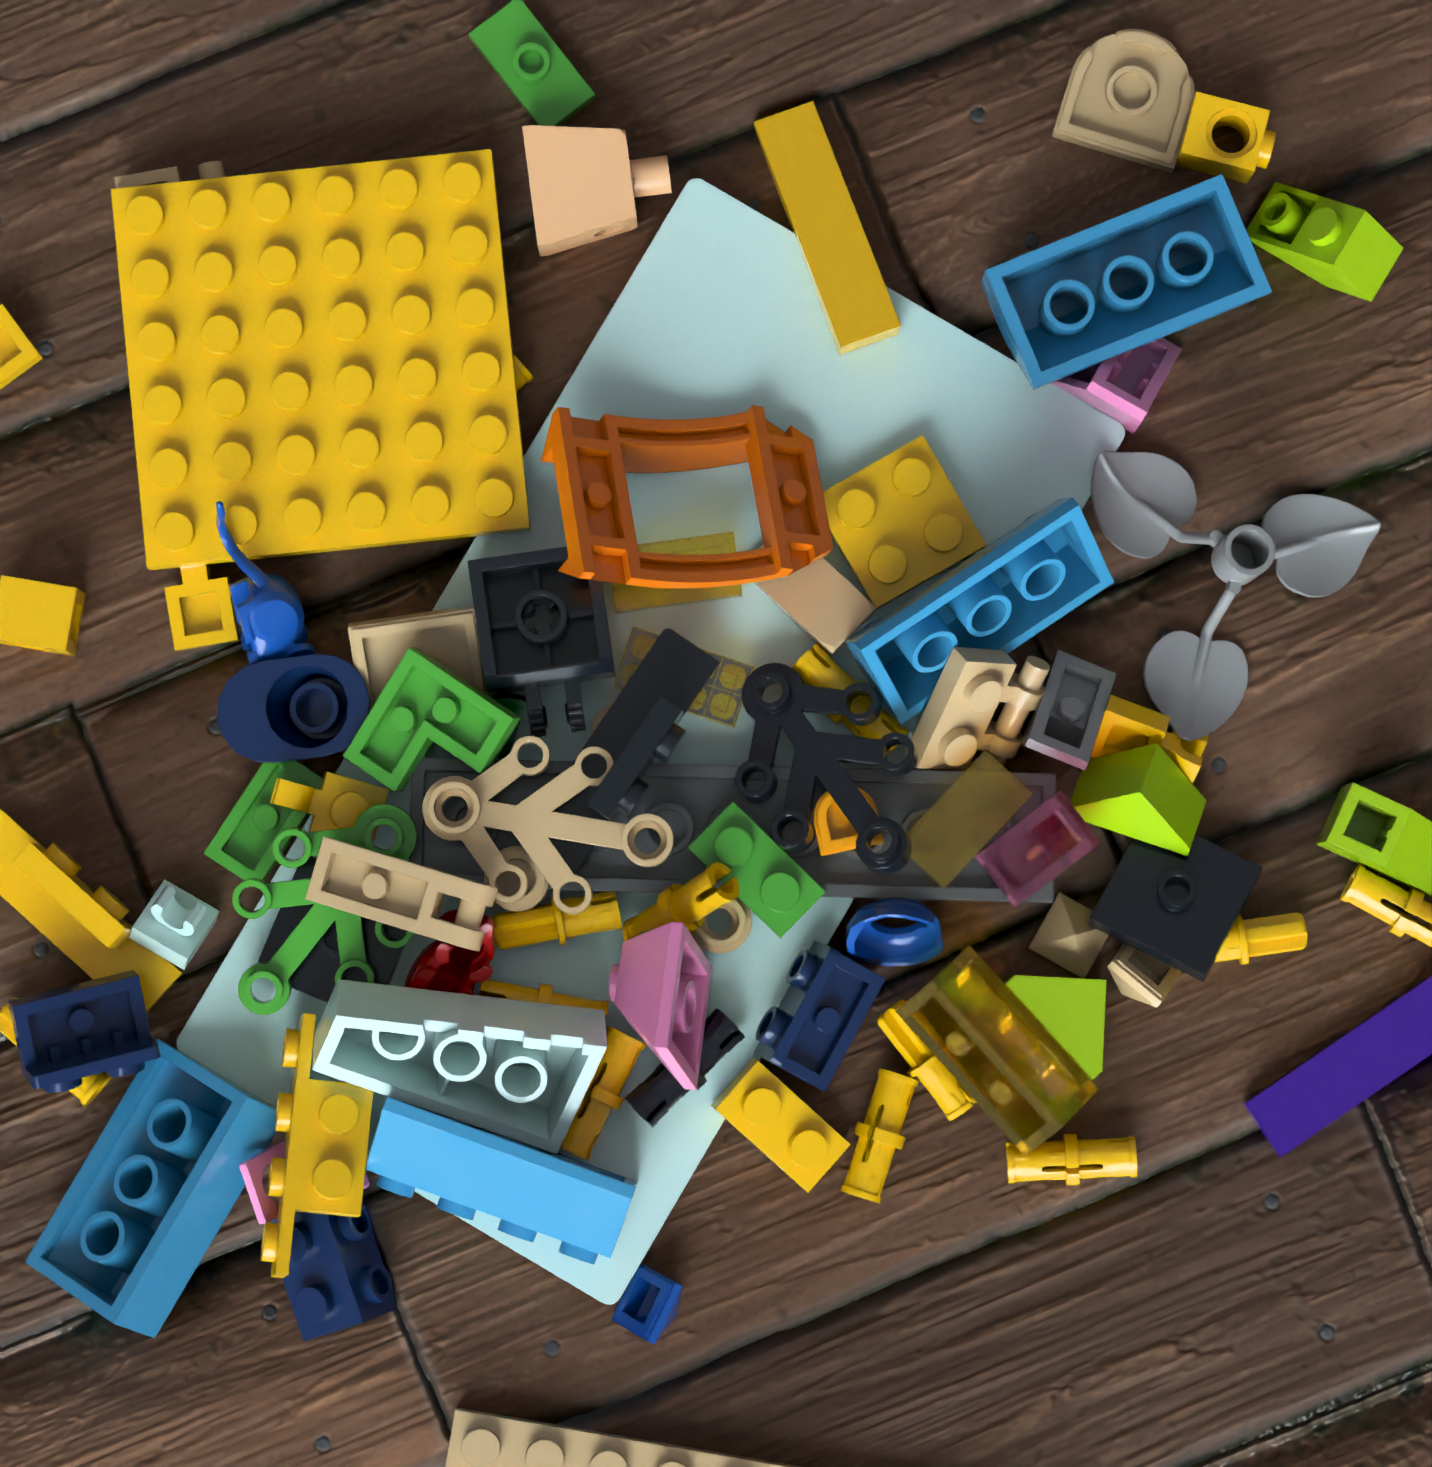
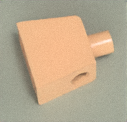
(586, 184)

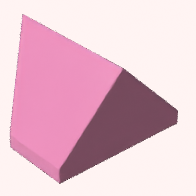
(1126, 383)

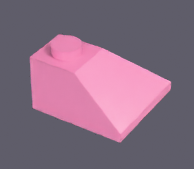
(665, 996)

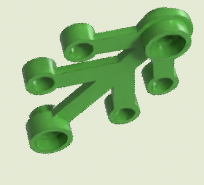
(320, 916)

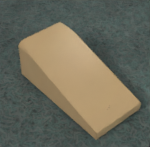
(820, 603)

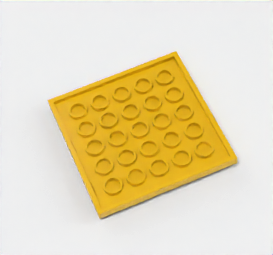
(320, 359)

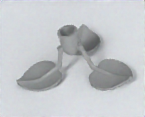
(1316, 549)

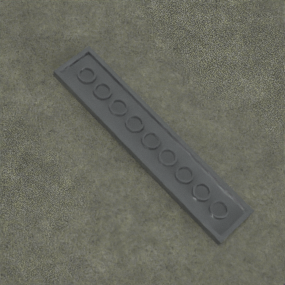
(696, 794)

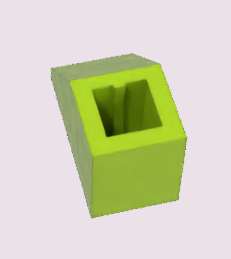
(1325, 240)
(1380, 836)

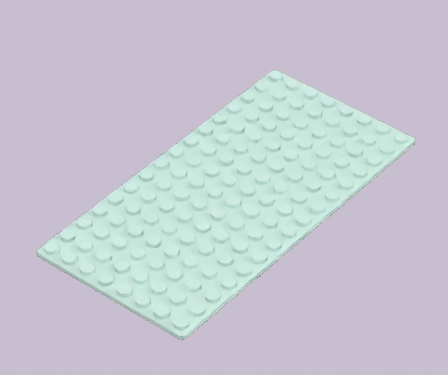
(706, 331)

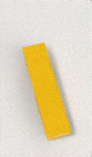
(827, 228)

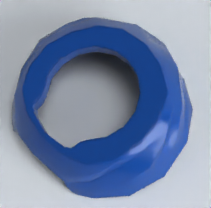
(894, 946)

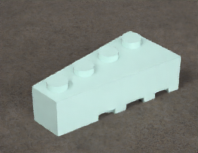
(465, 1055)

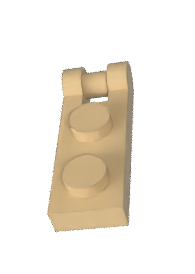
(398, 893)

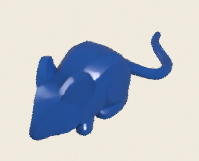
(264, 607)

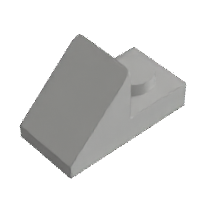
(1070, 710)

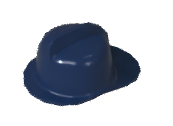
(293, 708)

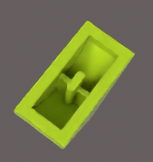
(1140, 797)
(1070, 1012)

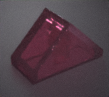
(1038, 849)

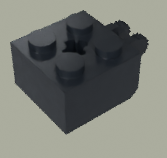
(519, 659)

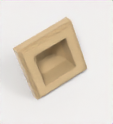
(1068, 937)
(1142, 975)

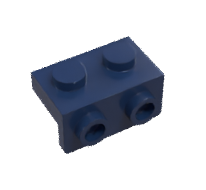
(817, 1014)
(83, 1032)
(336, 1273)

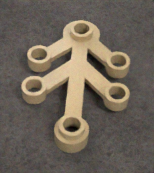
(535, 822)

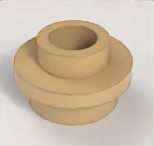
(731, 939)

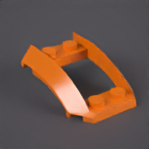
(597, 511)

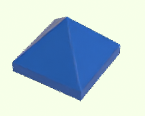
(648, 1304)

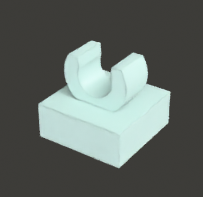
(174, 924)

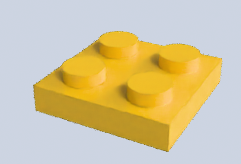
(900, 522)

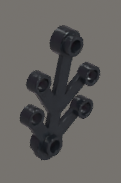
(819, 757)

